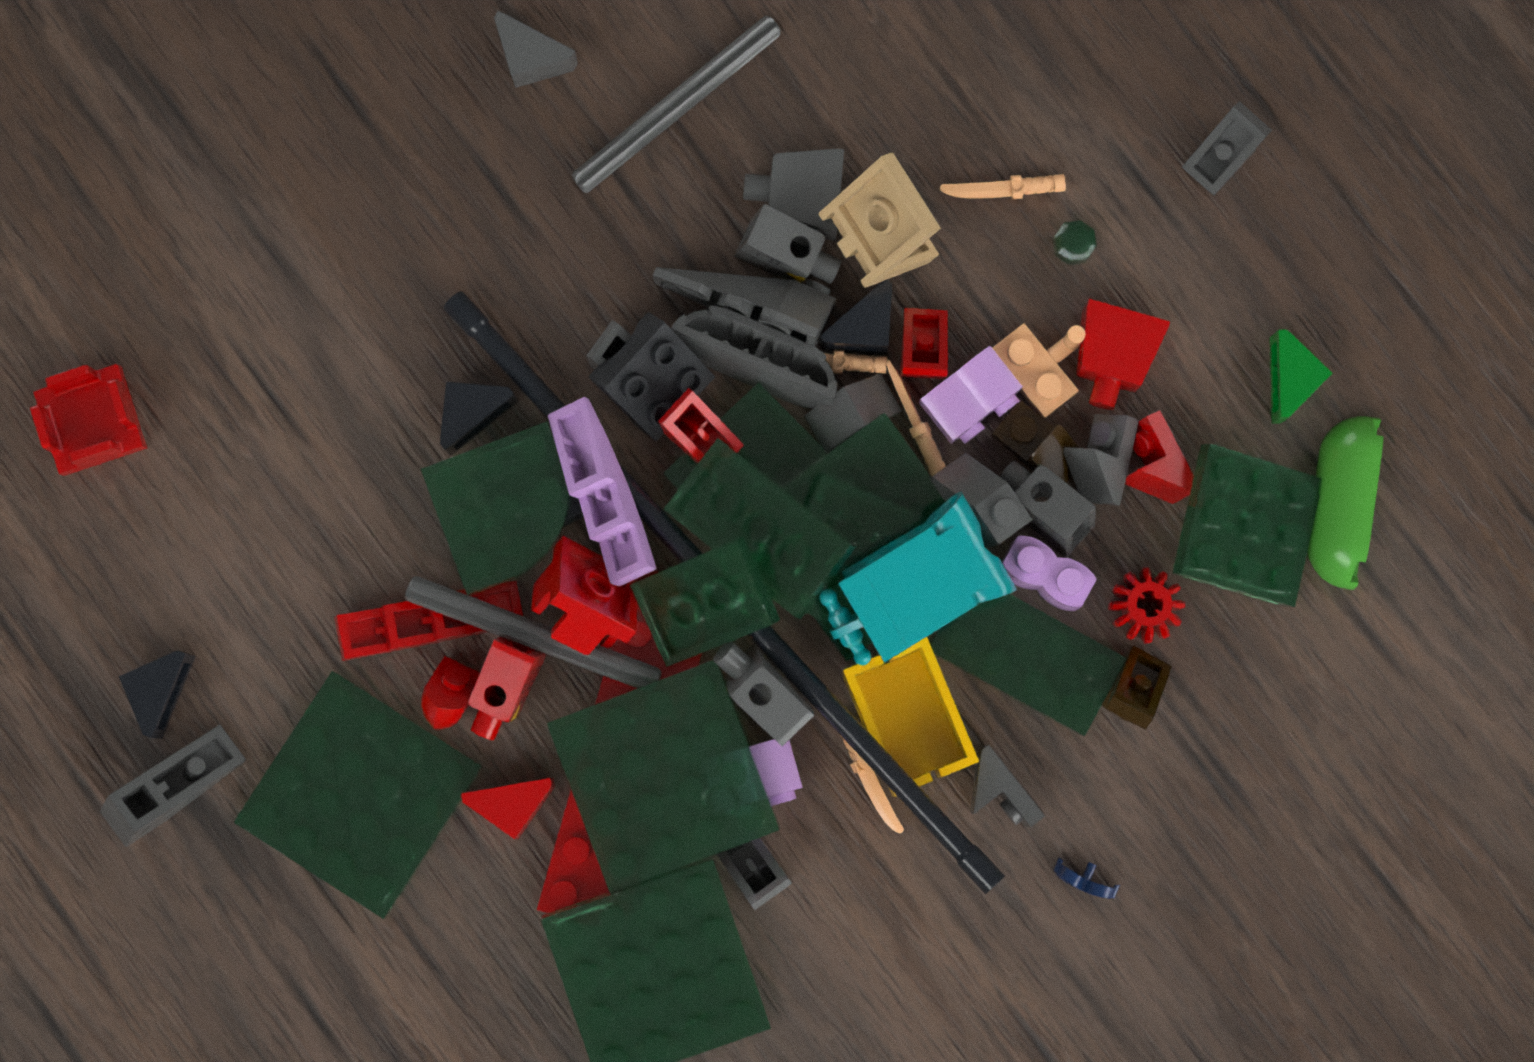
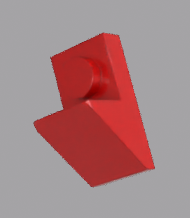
(924, 343)
(1165, 468)

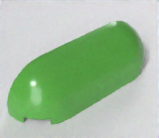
(1346, 505)

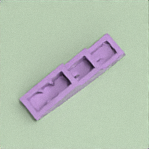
(602, 490)

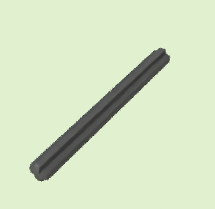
(676, 104)
(527, 632)

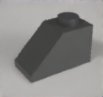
(987, 495)

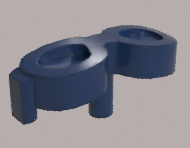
(1083, 882)

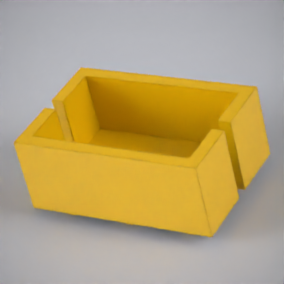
(911, 712)

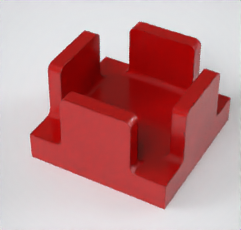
(87, 418)
(592, 605)

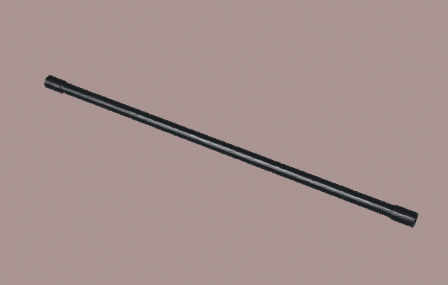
(967, 855)

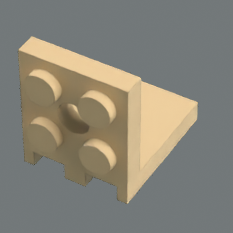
(883, 222)

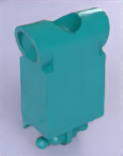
(917, 584)

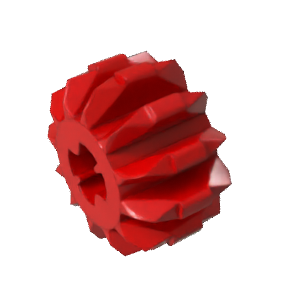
(1156, 594)

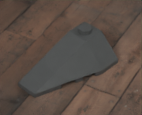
(777, 303)

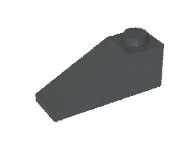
(170, 785)

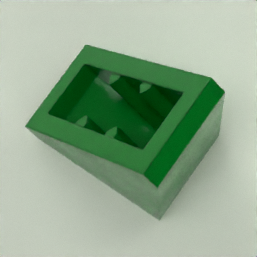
(1293, 375)

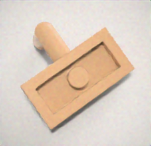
(1037, 369)

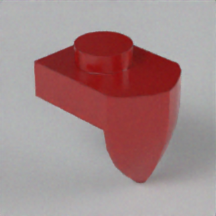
(448, 693)

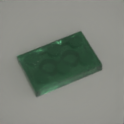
(705, 602)

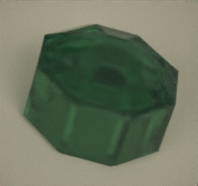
(1074, 242)

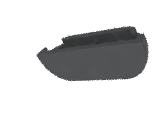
(758, 354)

